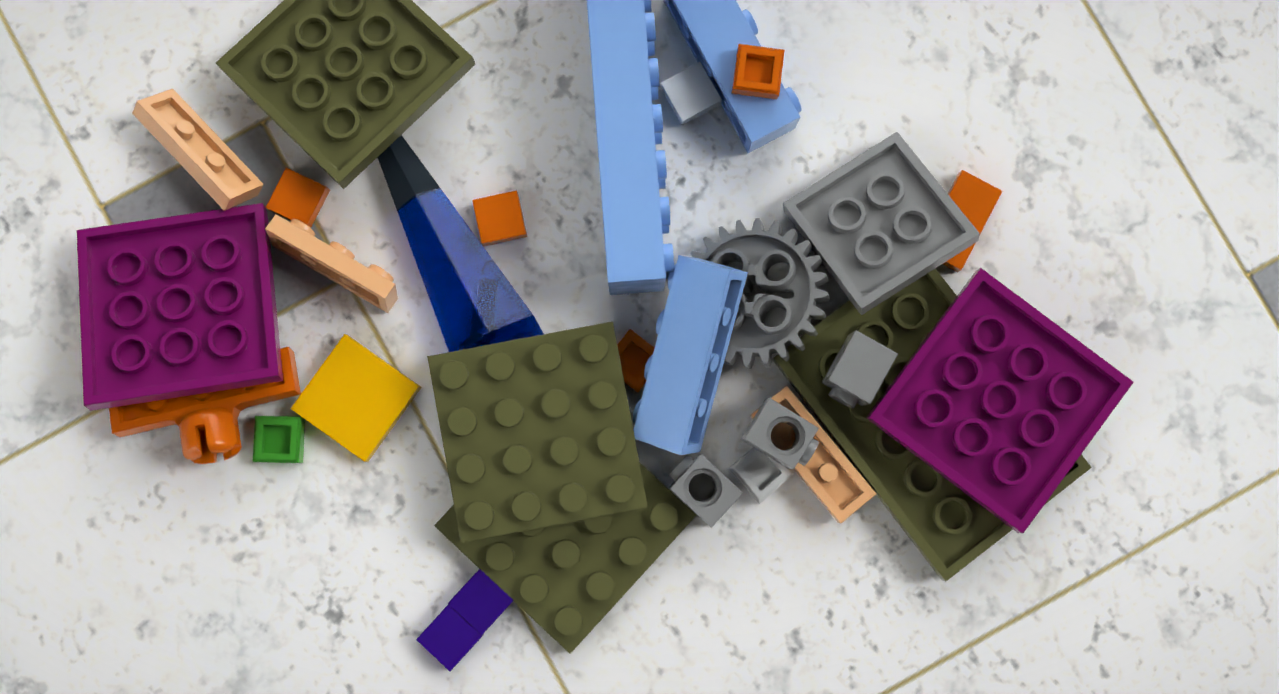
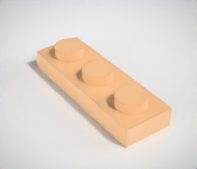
(197, 149)
(333, 262)
(828, 470)

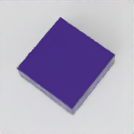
(480, 602)
(449, 637)

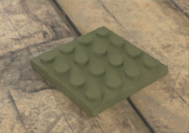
(345, 75)
(537, 432)
(581, 568)

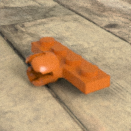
(207, 419)

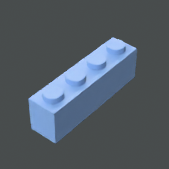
(713, 36)
(688, 355)

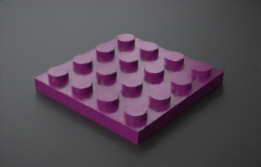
(177, 307)
(1000, 400)

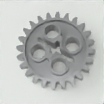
(758, 252)

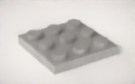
(880, 222)

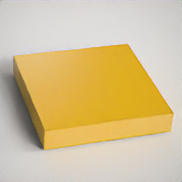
(356, 398)

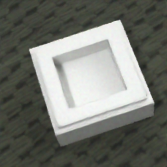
(690, 93)
(760, 474)

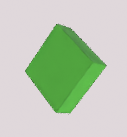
(278, 439)

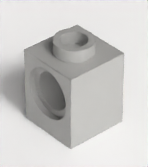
(858, 370)
(759, 434)
(724, 493)

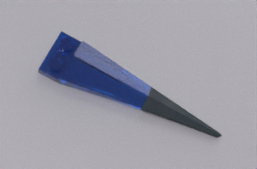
(462, 280)

